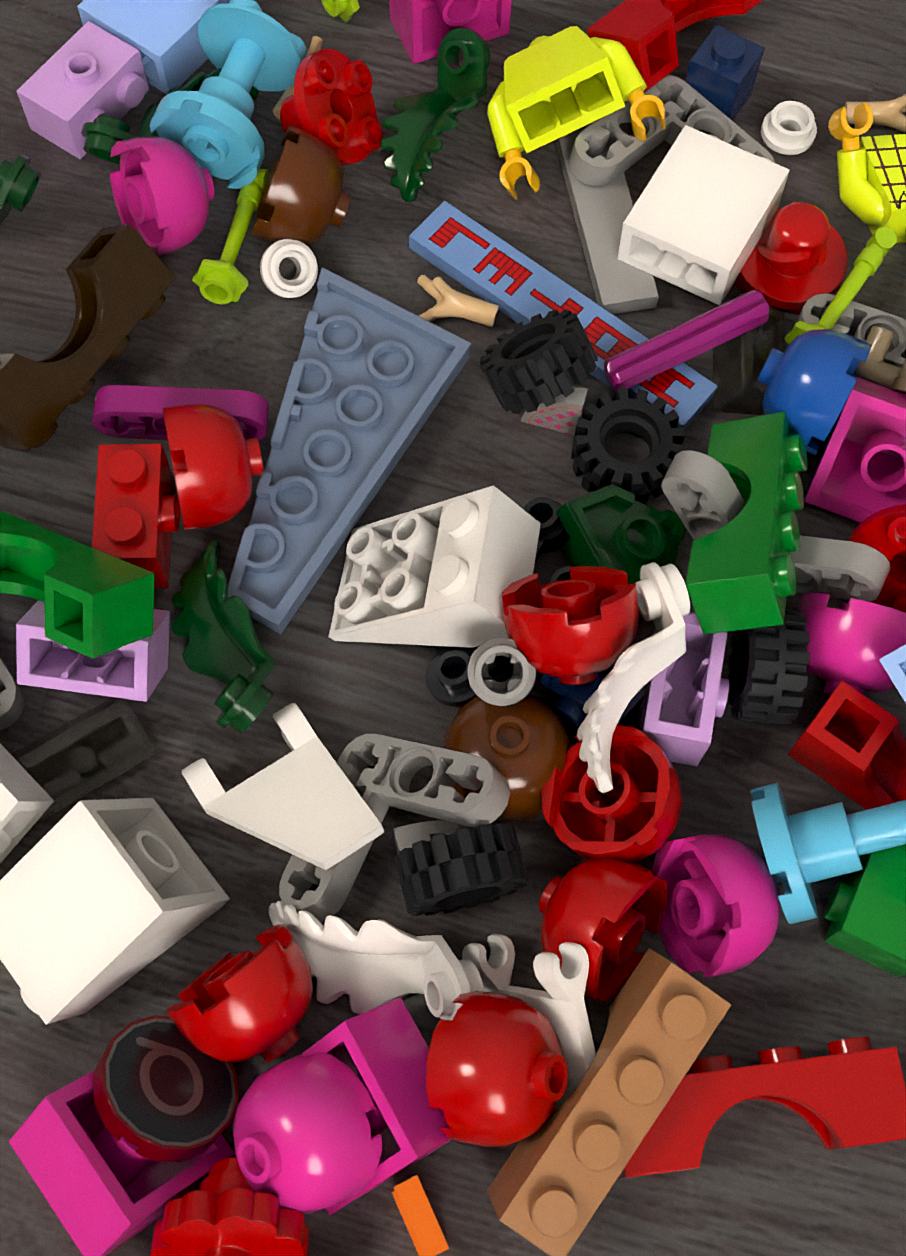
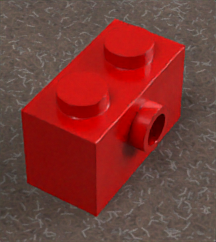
(136, 507)

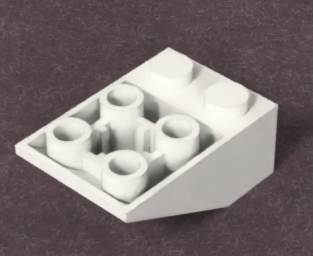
(435, 572)

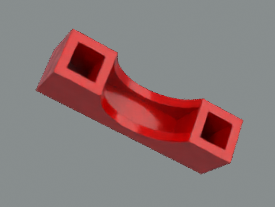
(651, 28)
(855, 748)
(845, 1097)

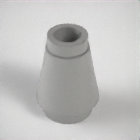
(504, 690)

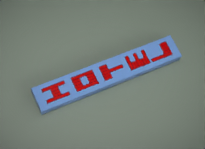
(527, 289)

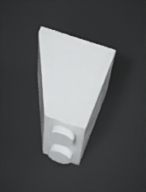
(99, 904)

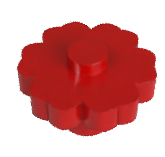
(229, 1220)

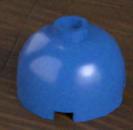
(812, 381)

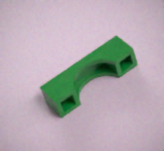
(746, 567)
(87, 595)

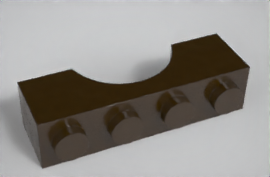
(114, 288)

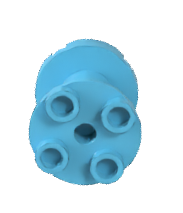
(216, 118)
(819, 843)

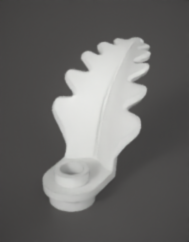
(665, 601)
(378, 962)

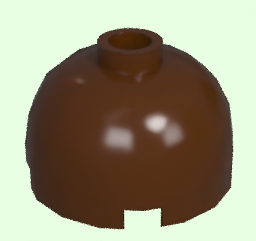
(302, 191)
(519, 741)

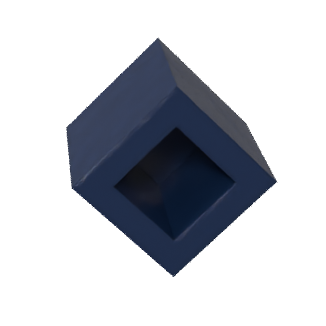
(725, 70)

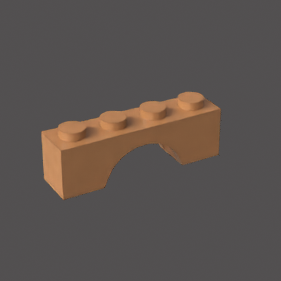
(574, 1159)

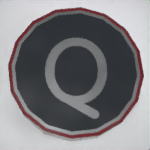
(163, 1091)

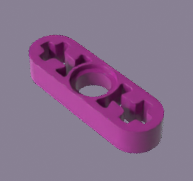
(138, 411)

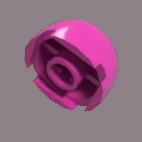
(161, 192)
(851, 641)
(718, 903)
(307, 1133)

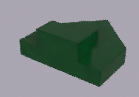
(619, 532)

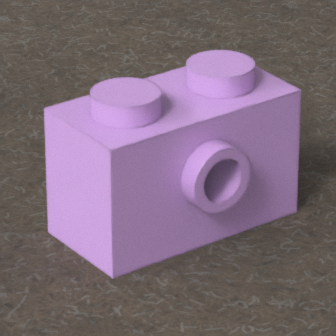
(83, 80)
(122, 673)
(687, 697)

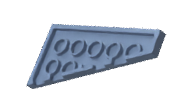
(343, 425)

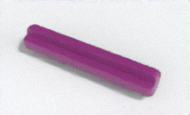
(687, 340)

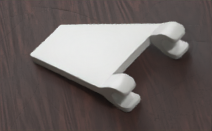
(294, 803)
(560, 1003)

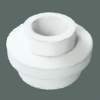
(789, 128)
(305, 268)

